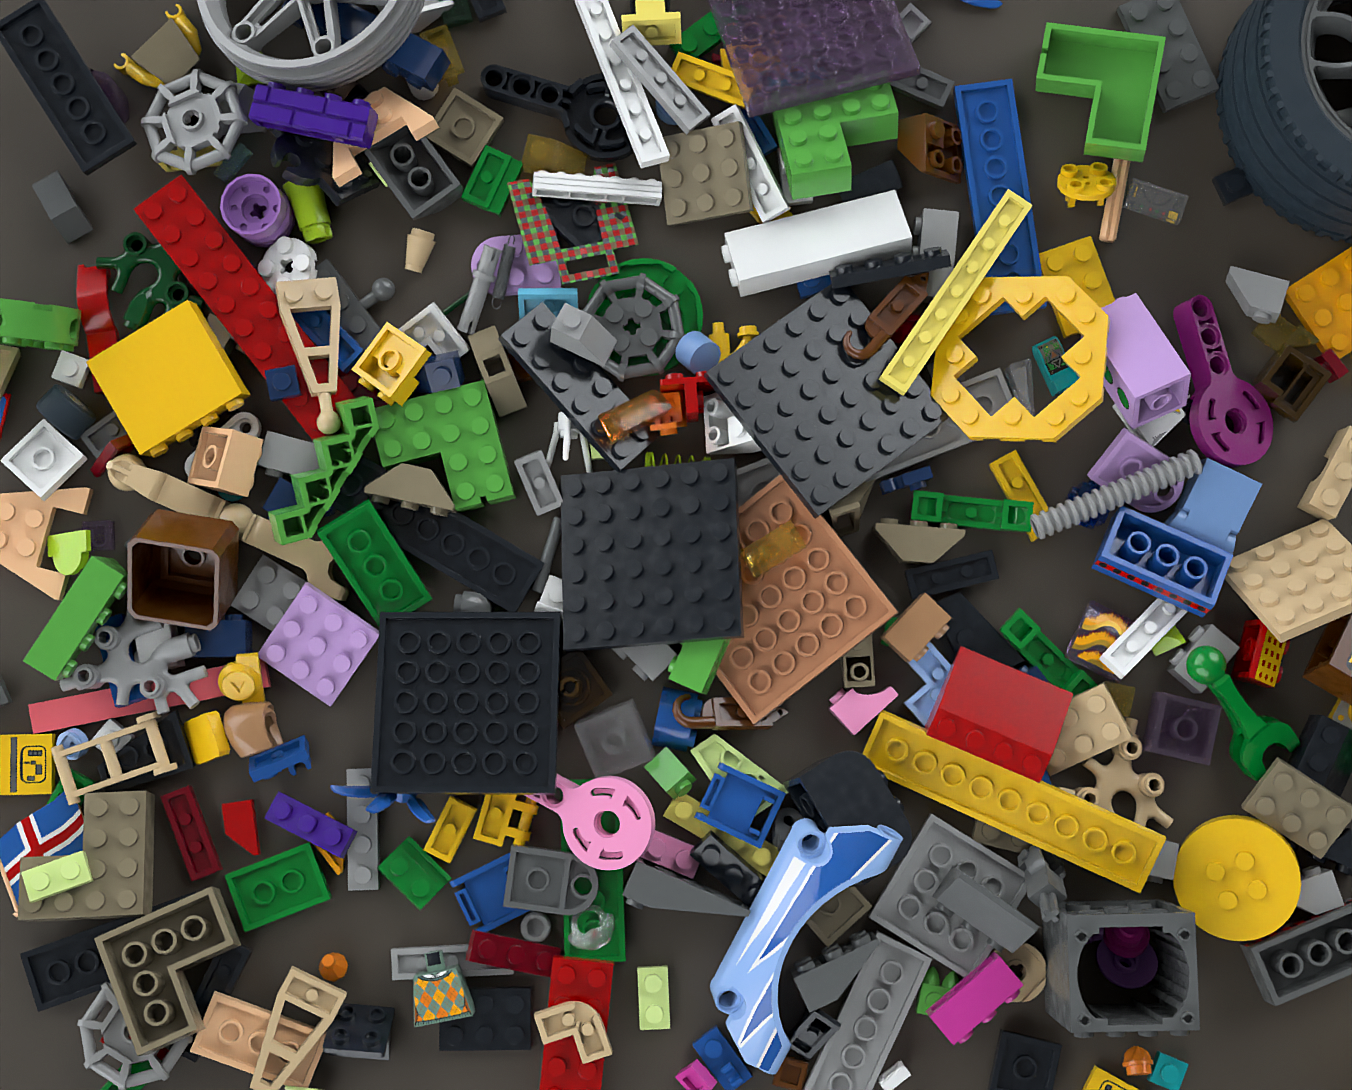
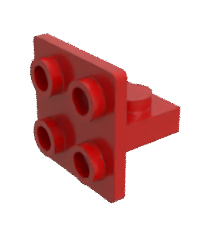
(692, 389)

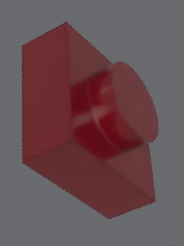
(1332, 363)

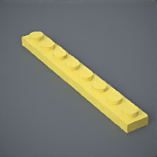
(955, 292)

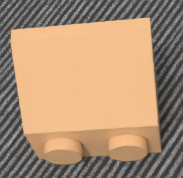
(225, 461)

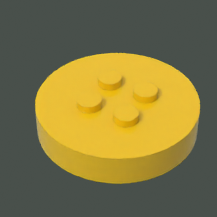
(1237, 878)

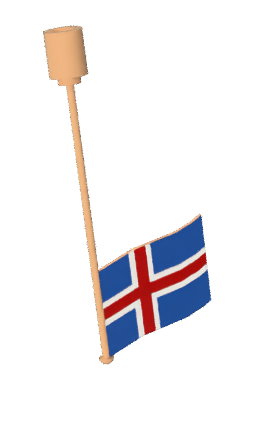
(47, 832)

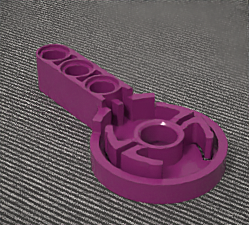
(1229, 395)

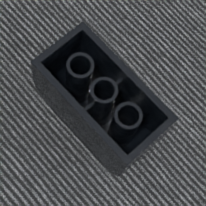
(849, 793)

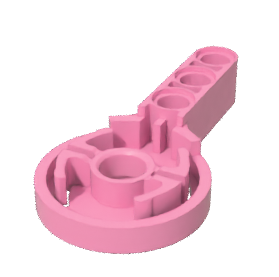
(584, 811)

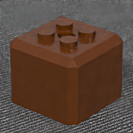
(169, 583)

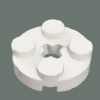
(283, 252)

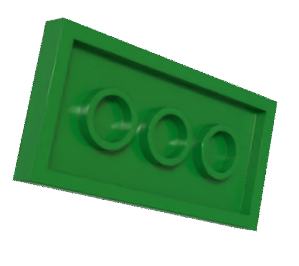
(373, 562)

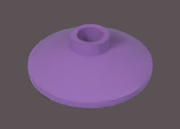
(1138, 974)

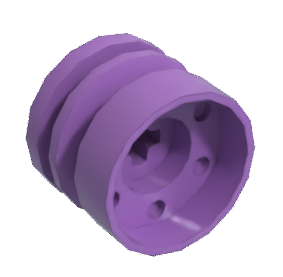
(246, 200)

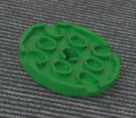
(671, 280)

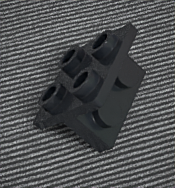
(360, 1032)

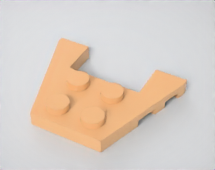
(393, 114)
(24, 533)

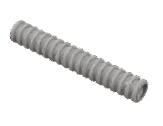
(1116, 494)

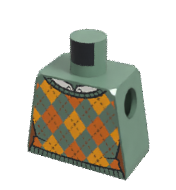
(440, 992)

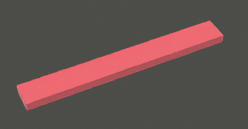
(100, 706)

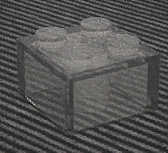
(615, 739)

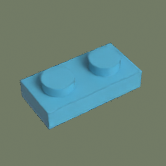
(552, 297)

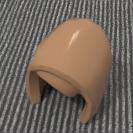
(252, 728)

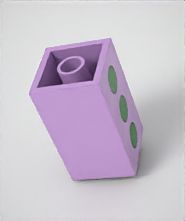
(1142, 365)

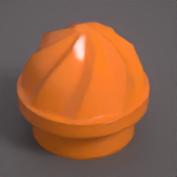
(1137, 1061)

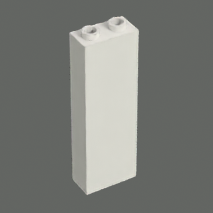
(816, 243)

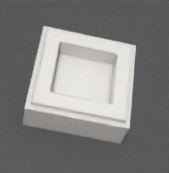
(893, 1076)

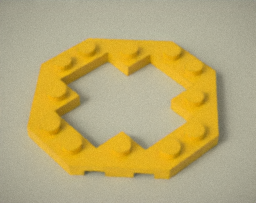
(1013, 420)

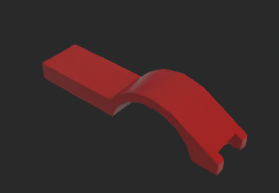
(96, 312)

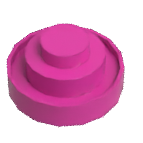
(1126, 941)

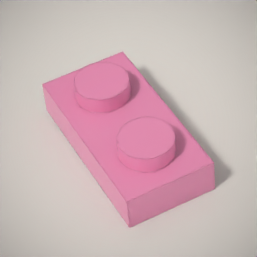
(671, 854)

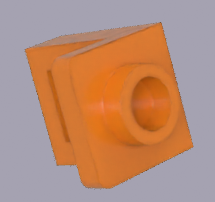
(674, 417)

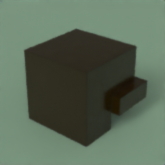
(1290, 382)

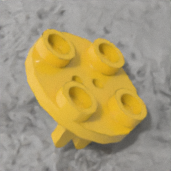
(1086, 183)

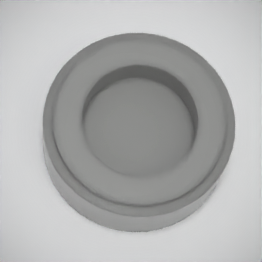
(535, 926)

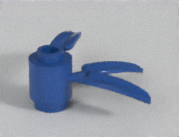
(383, 801)

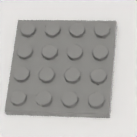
(908, 903)

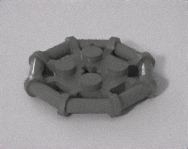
(642, 313)

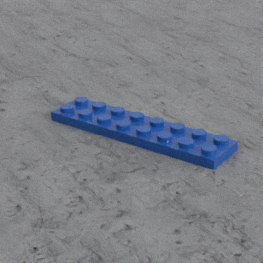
(992, 166)

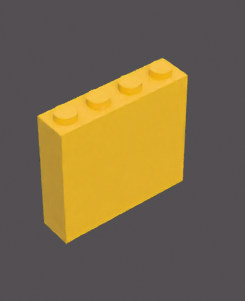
(168, 379)

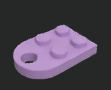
(521, 275)
(1125, 457)

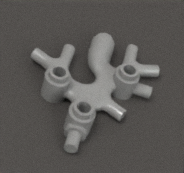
(126, 673)

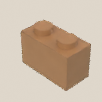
(916, 628)

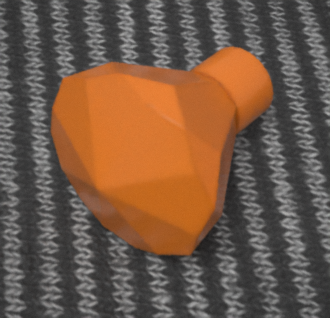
(333, 966)

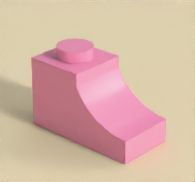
(856, 709)

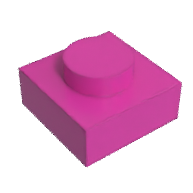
(696, 1077)

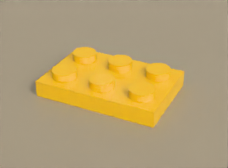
(1083, 266)

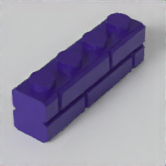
(314, 115)

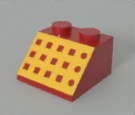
(1259, 656)

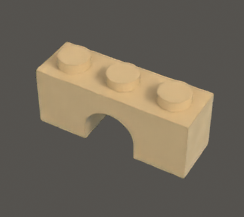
(1329, 490)

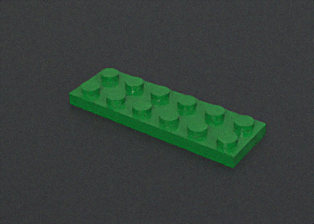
(608, 898)

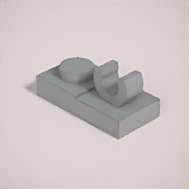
(538, 482)

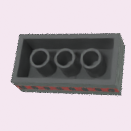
(1302, 955)

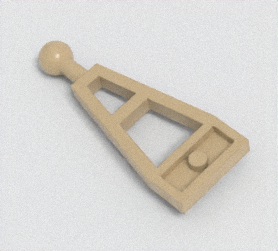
(305, 297)
(310, 994)

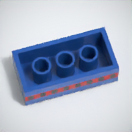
(1162, 561)

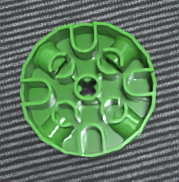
(39, 325)

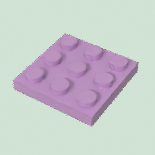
(319, 644)

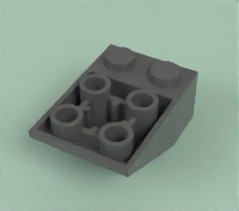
(829, 974)

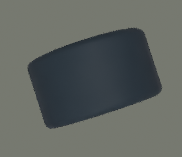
(66, 411)

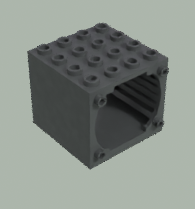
(1176, 968)

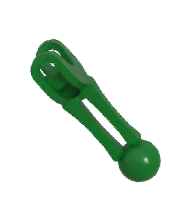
(1250, 731)

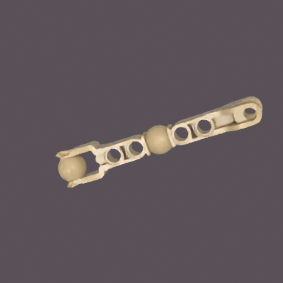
(129, 473)

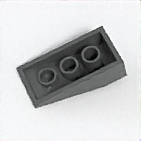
(665, 889)

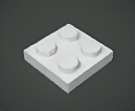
(43, 459)

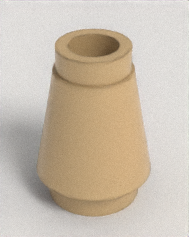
(418, 249)

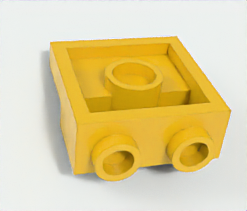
(391, 365)

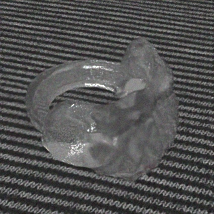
(595, 937)

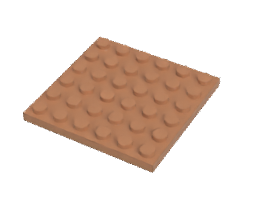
(798, 612)

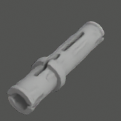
(482, 279)

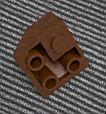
(931, 146)

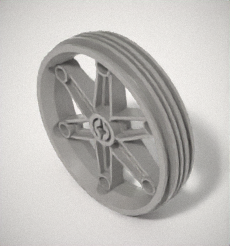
(331, 62)

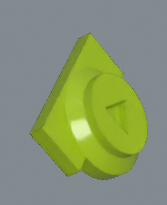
(70, 551)

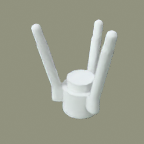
(567, 431)

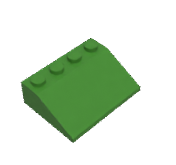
(77, 618)

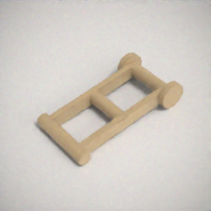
(146, 722)

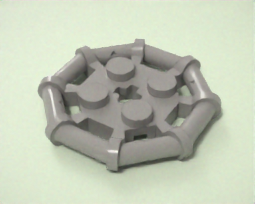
(205, 132)
(121, 1046)

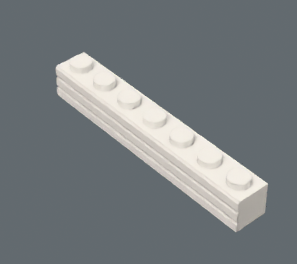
(597, 188)

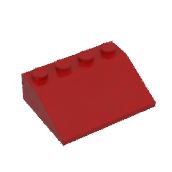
(999, 714)

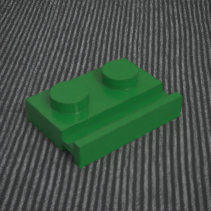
(489, 180)
(414, 873)

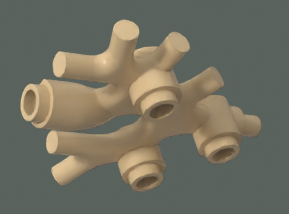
(1120, 776)

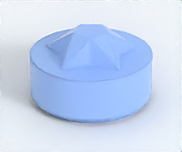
(72, 738)

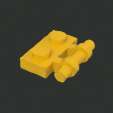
(496, 816)

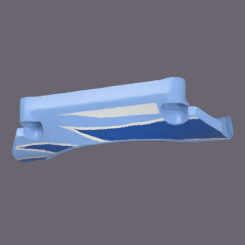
(795, 887)

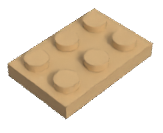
(1088, 729)

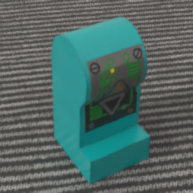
(1052, 367)

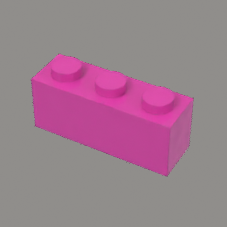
(975, 999)

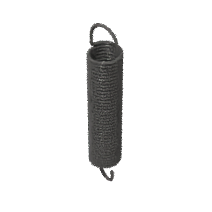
(503, 272)

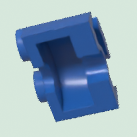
(667, 730)

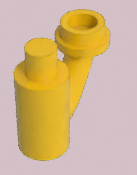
(721, 338)

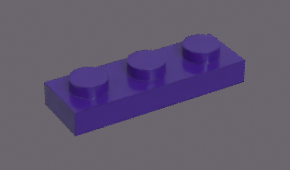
(310, 824)

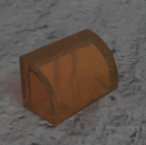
(634, 414)

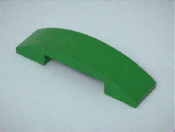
(972, 512)
(1041, 652)

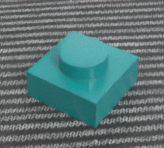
(1167, 1071)

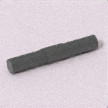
(548, 555)

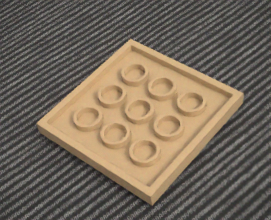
(1296, 579)

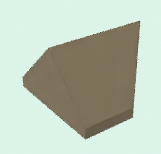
(846, 514)

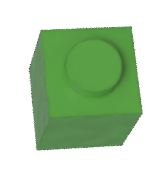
(670, 774)

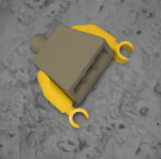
(166, 54)

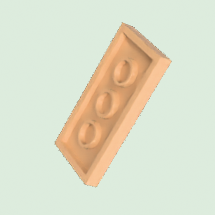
(236, 1034)

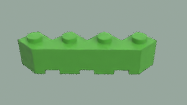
(336, 458)

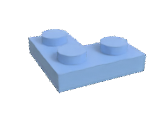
(933, 671)

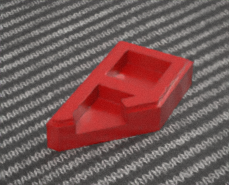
(241, 824)

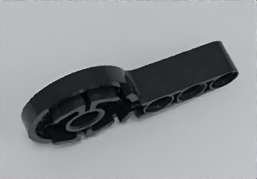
(572, 108)

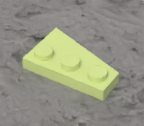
(716, 750)

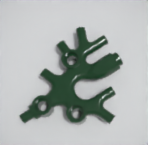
(164, 290)

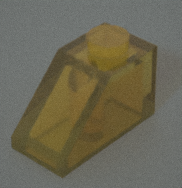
(551, 156)

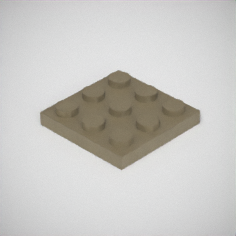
(706, 174)

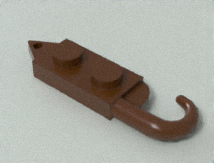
(890, 315)
(723, 714)

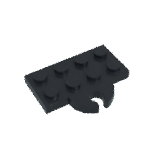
(315, 166)

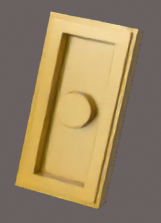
(450, 829)

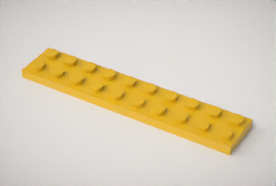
(1014, 803)

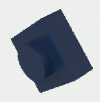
(283, 383)

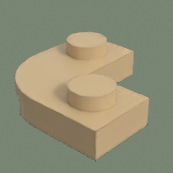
(577, 1020)

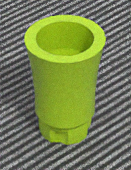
(310, 212)

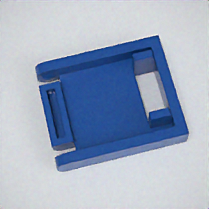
(735, 803)
(485, 894)

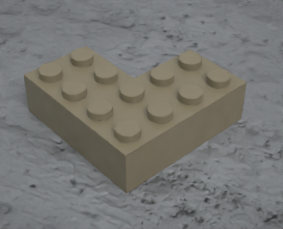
(120, 859)
(149, 964)

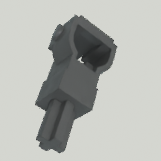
(1044, 880)

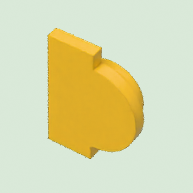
(242, 679)

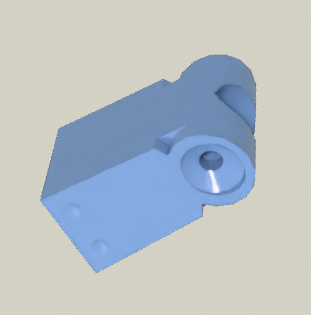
(1214, 505)

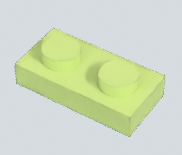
(57, 876)
(653, 997)

